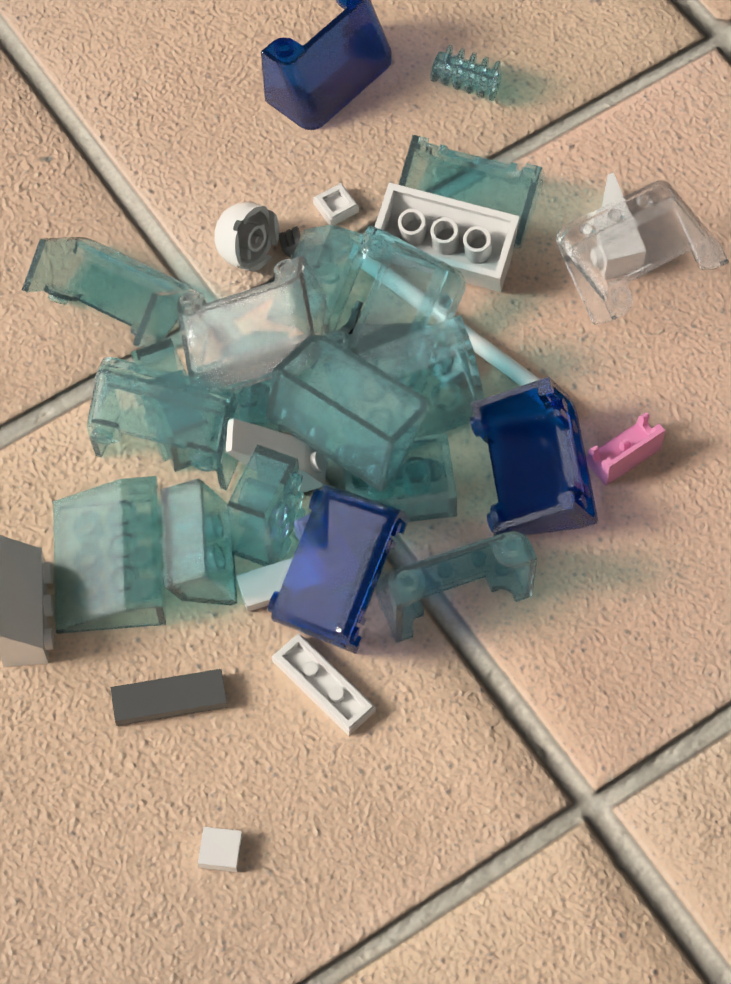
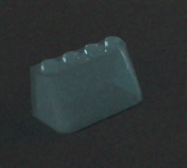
(345, 409)

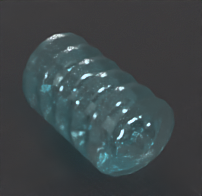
(467, 73)

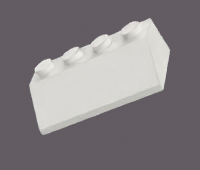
(453, 231)

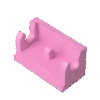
(626, 450)

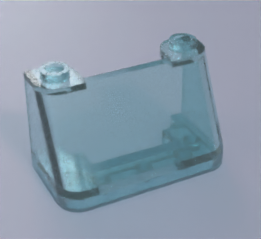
(474, 180)
(502, 558)

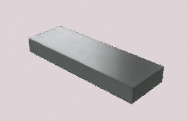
(168, 697)

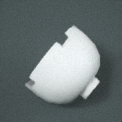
(246, 235)

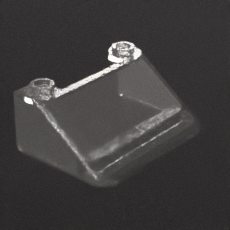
(629, 241)
(251, 332)

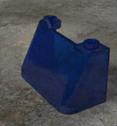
(330, 69)
(535, 460)
(337, 566)

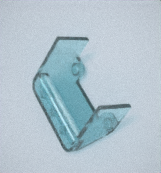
(107, 282)
(164, 410)

